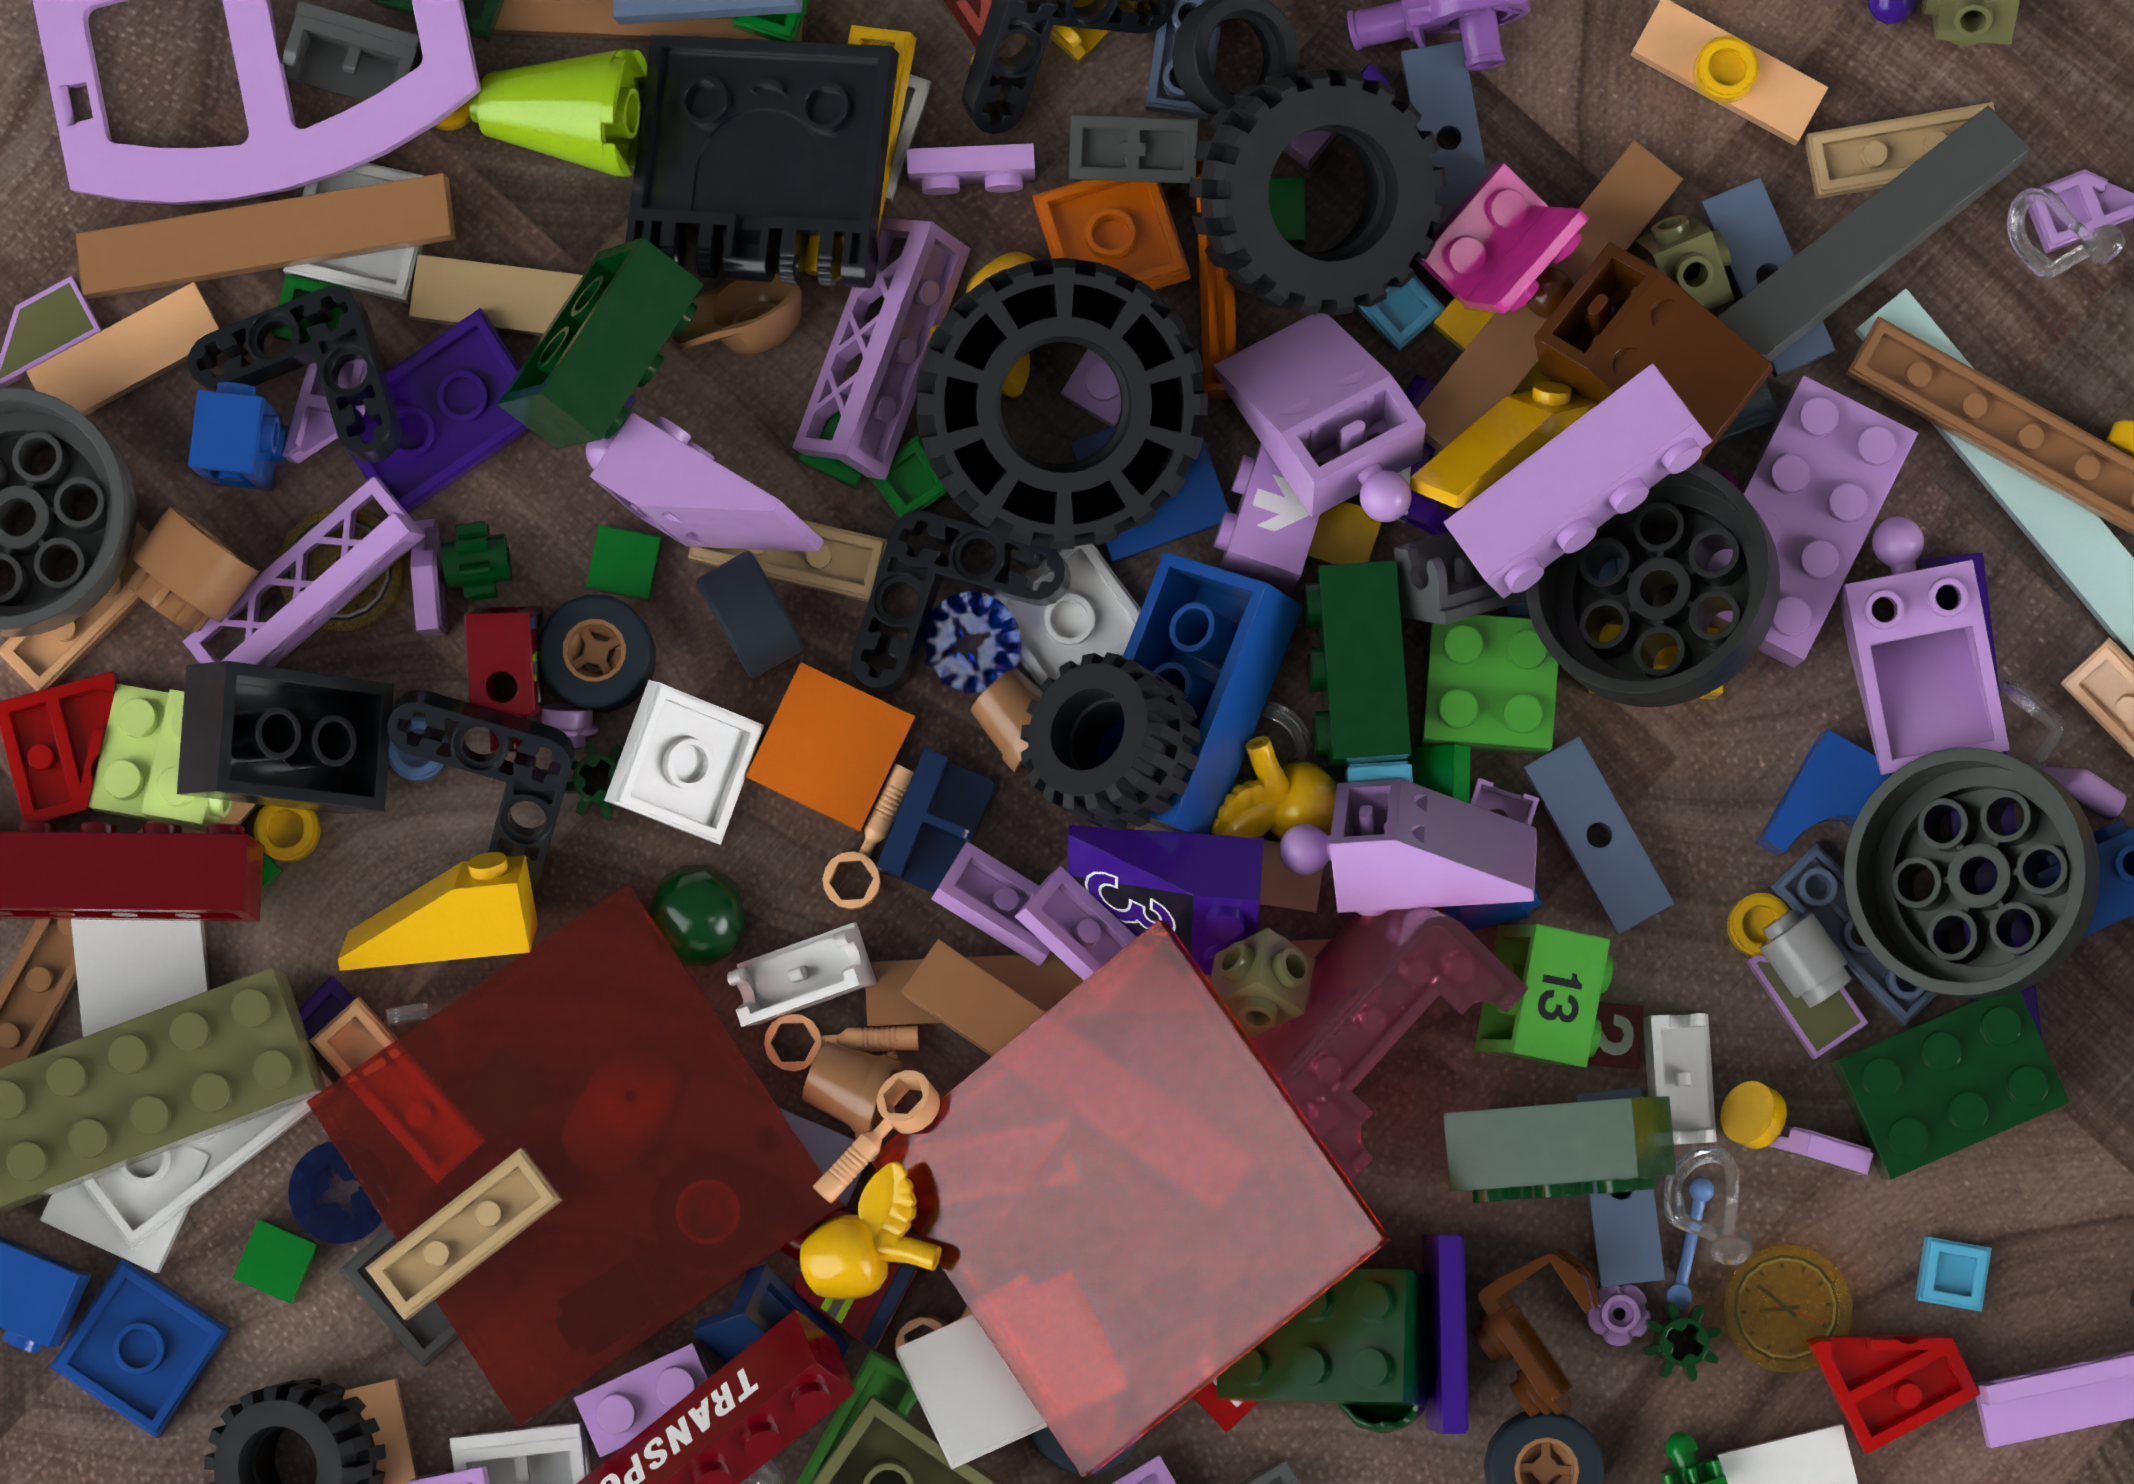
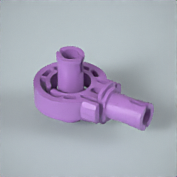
(1420, 19)

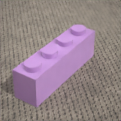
(1578, 482)

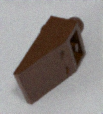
(1634, 316)

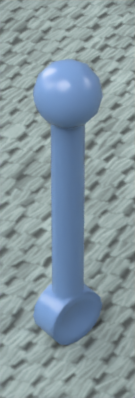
(1701, 1190)

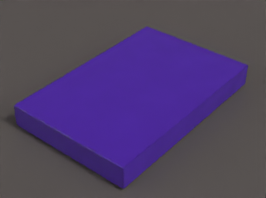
(447, 411)
(1448, 1401)

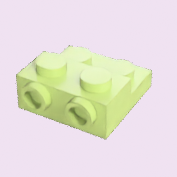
(141, 763)

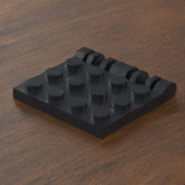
(761, 148)

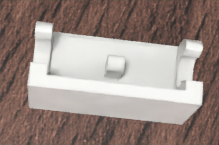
(802, 975)
(1682, 1068)
(526, 1454)

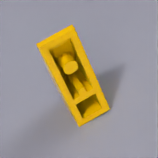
(1498, 443)
(462, 914)

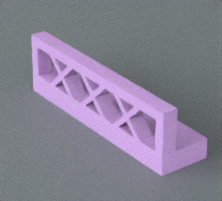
(893, 346)
(318, 599)
(2057, 1399)

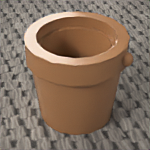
(1003, 712)
(847, 1084)

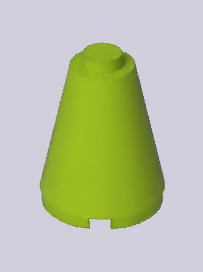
(568, 108)

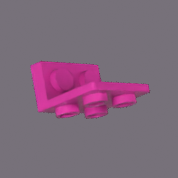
(1501, 243)

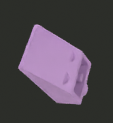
(1328, 417)
(689, 494)
(1929, 668)
(1414, 849)

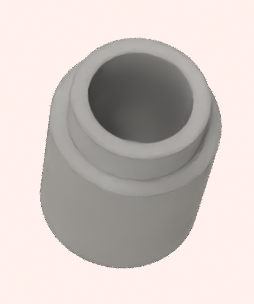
(1805, 957)

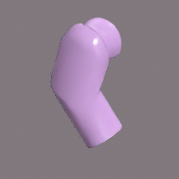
(2090, 790)

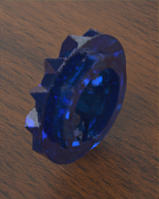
(978, 614)
(329, 1221)

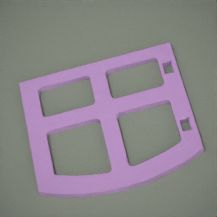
(276, 152)

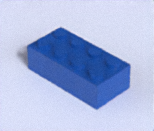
(1222, 648)

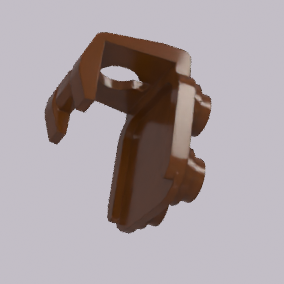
(1509, 1333)

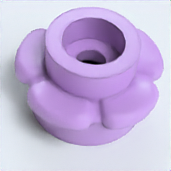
(570, 720)
(1619, 1331)

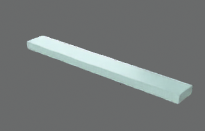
(2063, 532)

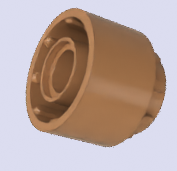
(189, 572)

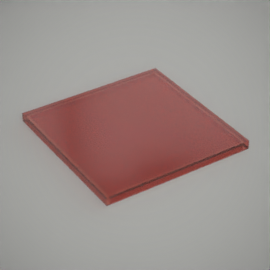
(631, 1110)
(1130, 1199)

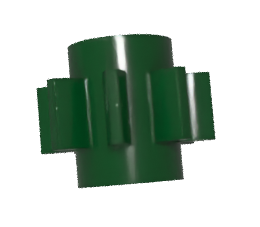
(476, 561)
(579, 784)
(1697, 1334)

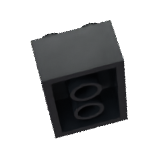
(284, 738)

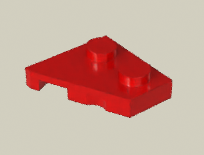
(56, 745)
(1892, 1381)

